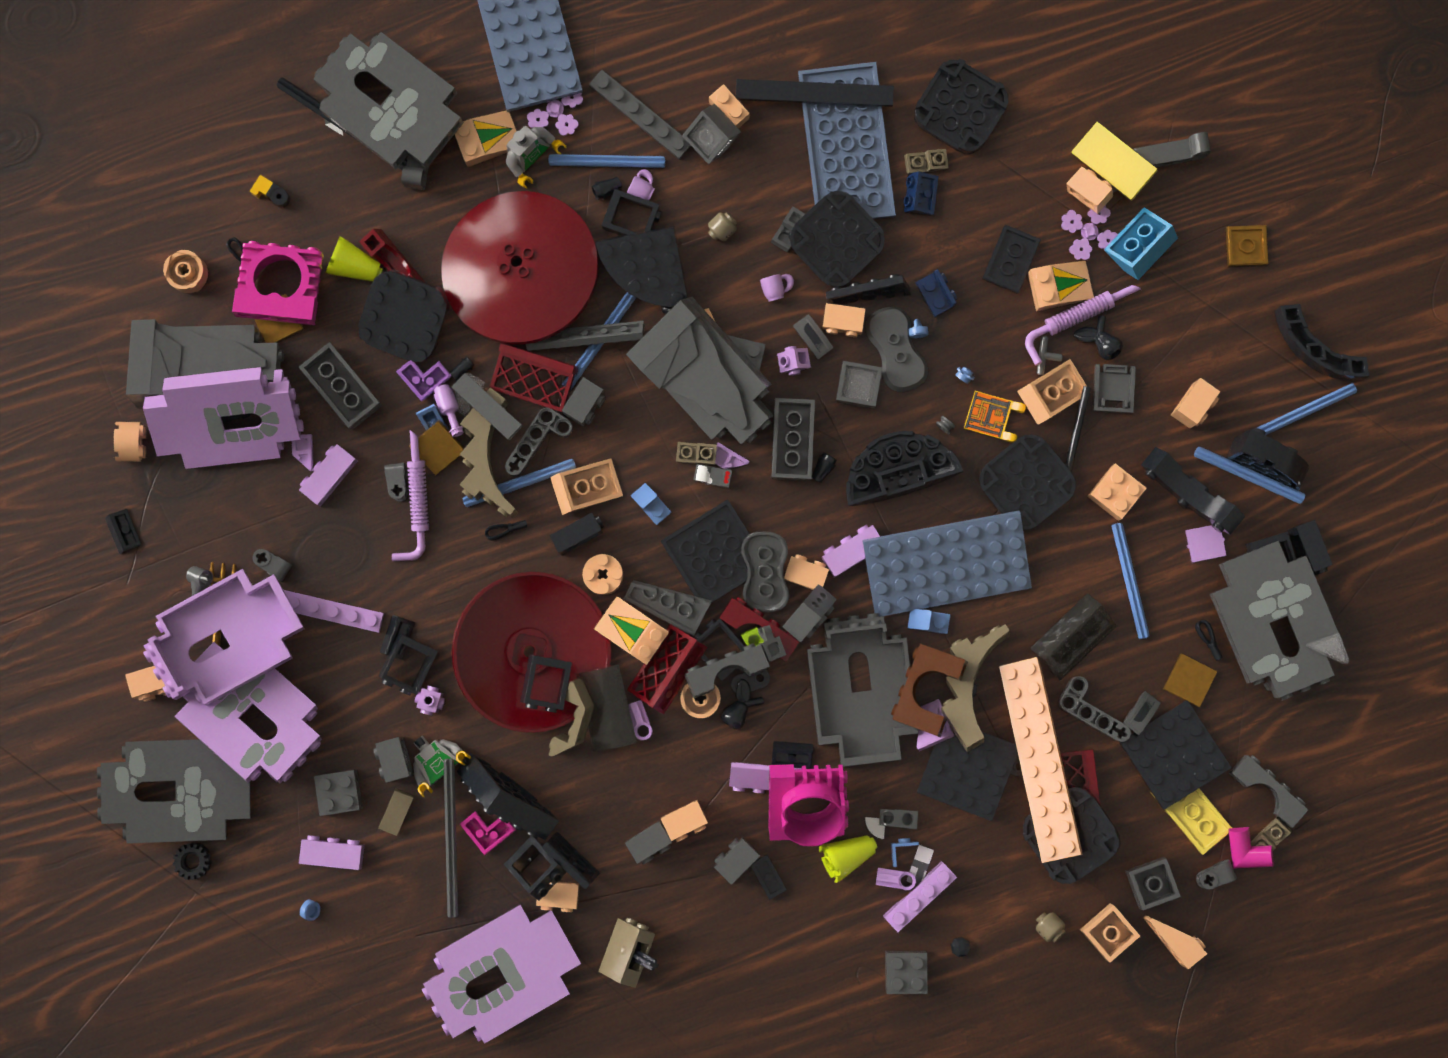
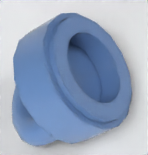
(918, 330)
(310, 910)

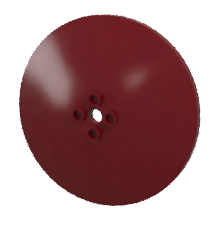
(525, 300)
(501, 623)

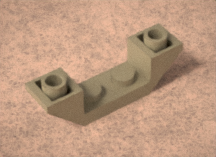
(578, 695)

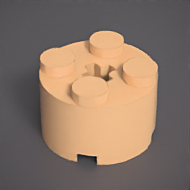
(181, 261)
(129, 441)
(601, 563)
(699, 710)

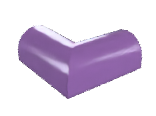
(423, 383)

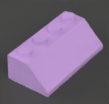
(749, 776)

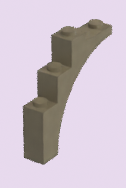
(478, 455)
(960, 711)

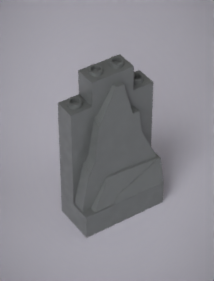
(171, 351)
(704, 372)

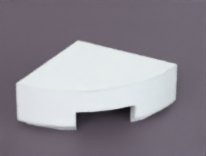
(874, 827)

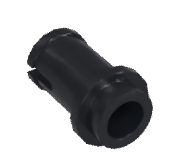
(463, 367)

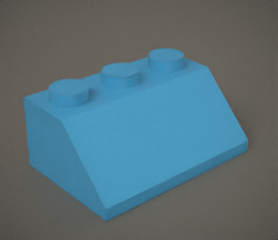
(1141, 243)

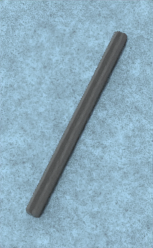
(450, 835)

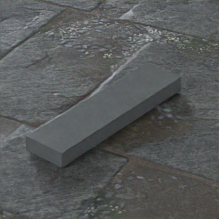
(487, 406)

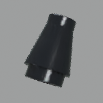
(605, 188)
(823, 467)

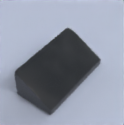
(123, 531)
(396, 626)
(792, 753)

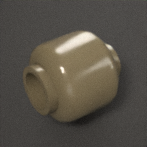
(722, 226)
(1050, 927)

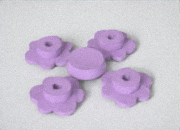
(555, 109)
(1088, 231)

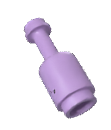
(448, 406)

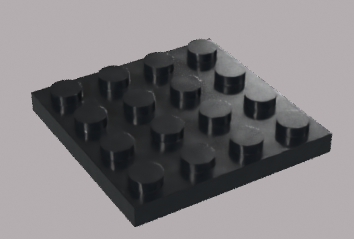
(710, 552)
(1175, 755)
(971, 778)

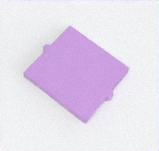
(1205, 543)

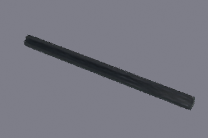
(310, 102)

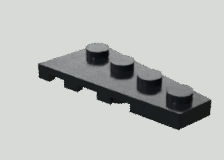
(869, 291)

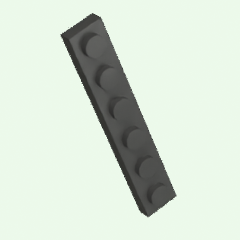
(640, 114)
(592, 335)

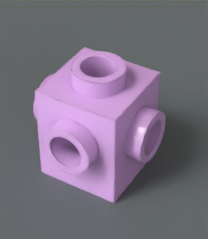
(790, 362)
(437, 700)

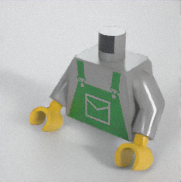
(526, 148)
(430, 761)

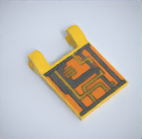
(990, 415)

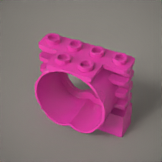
(299, 307)
(792, 785)

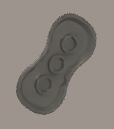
(901, 363)
(765, 559)

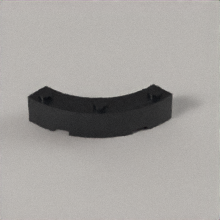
(1313, 351)
(1191, 492)

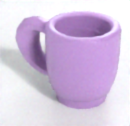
(640, 187)
(773, 286)

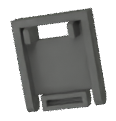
(1113, 385)

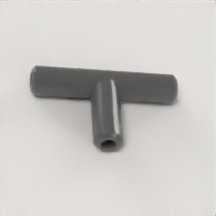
(1044, 355)

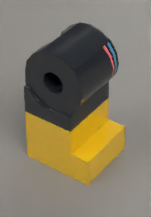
(270, 190)

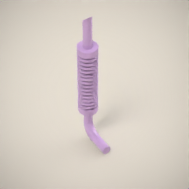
(1074, 316)
(417, 500)

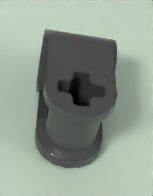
(396, 478)
(273, 565)
(1219, 874)

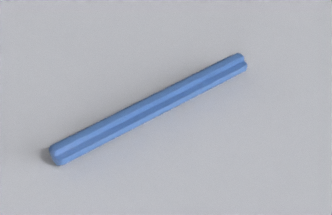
(606, 160)
(593, 349)
(1308, 409)
(1249, 475)
(527, 480)
(1130, 580)

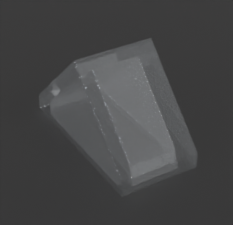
(1331, 647)

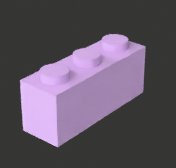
(327, 474)
(849, 552)
(331, 853)

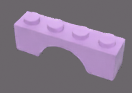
(926, 891)

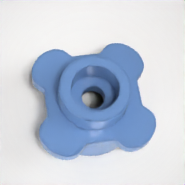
(965, 374)

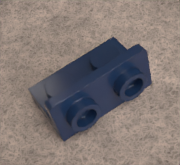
(921, 193)
(937, 293)

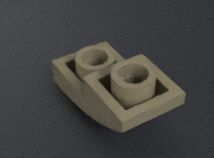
(926, 161)
(696, 453)
(396, 812)
(1272, 834)

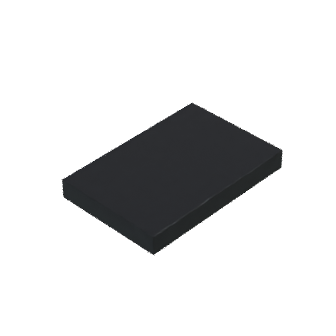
(1011, 259)
(571, 860)

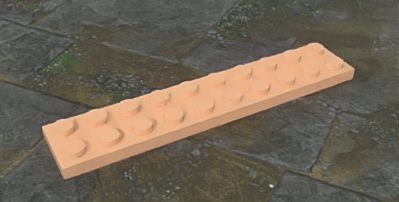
(1040, 760)

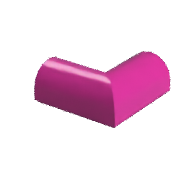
(486, 837)
(1246, 855)

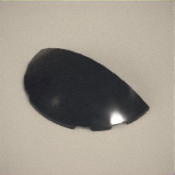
(899, 466)

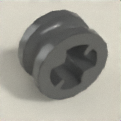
(945, 425)

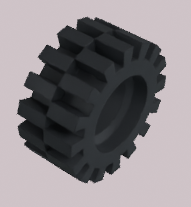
(183, 870)

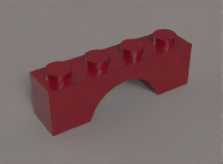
(384, 251)
(738, 614)

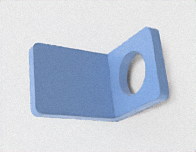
(901, 842)

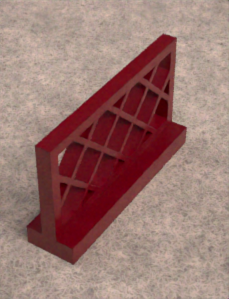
(537, 360)
(675, 675)
(1089, 767)

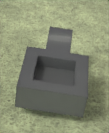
(772, 645)

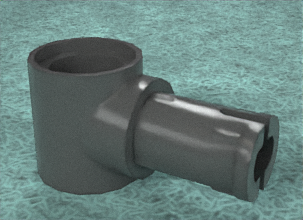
(199, 579)

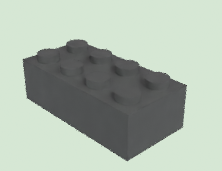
(340, 386)
(793, 439)

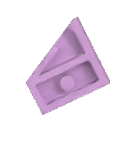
(927, 740)

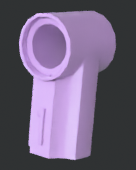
(639, 718)
(892, 878)

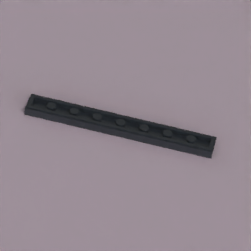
(814, 92)

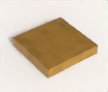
(1246, 245)
(277, 331)
(438, 447)
(1190, 680)

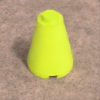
(352, 262)
(846, 855)

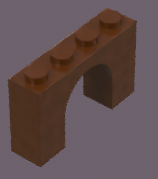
(926, 661)

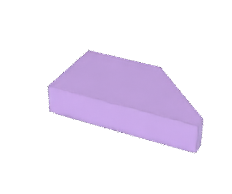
(303, 450)
(728, 459)

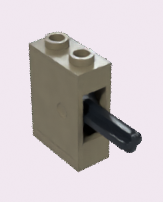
(628, 952)

